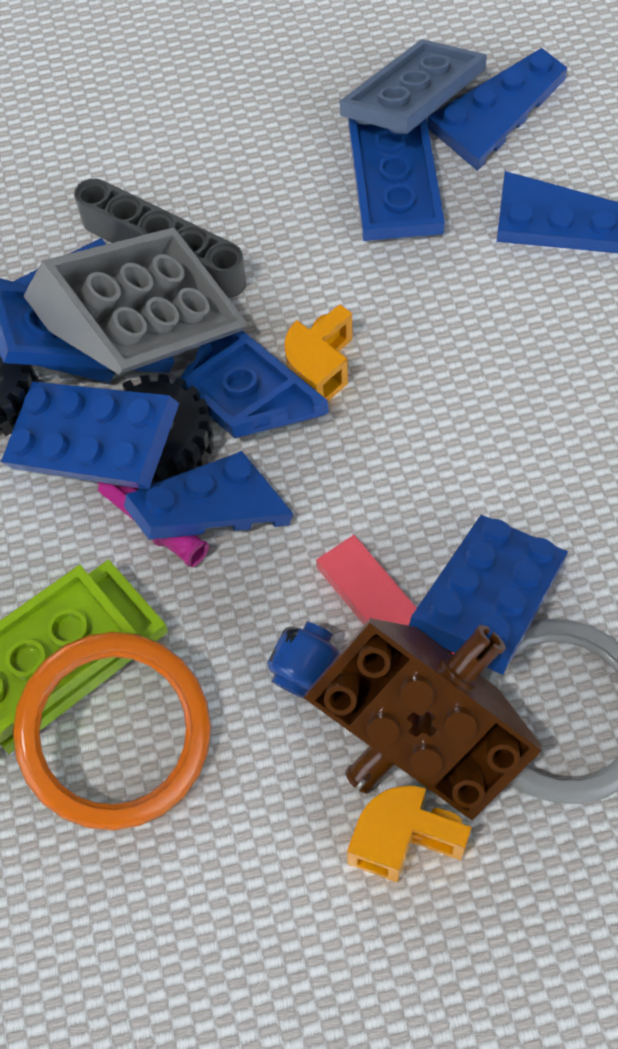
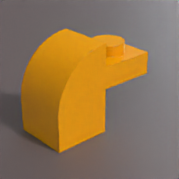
(315, 351)
(396, 821)

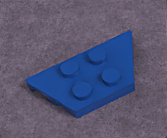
(250, 387)

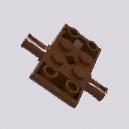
(426, 713)

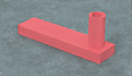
(364, 584)

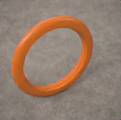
(28, 722)

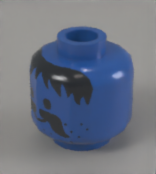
(301, 657)

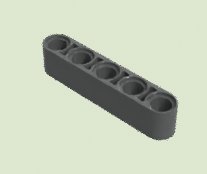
(122, 216)

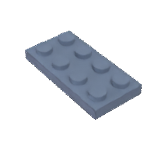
(412, 86)

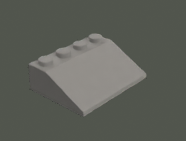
(133, 301)

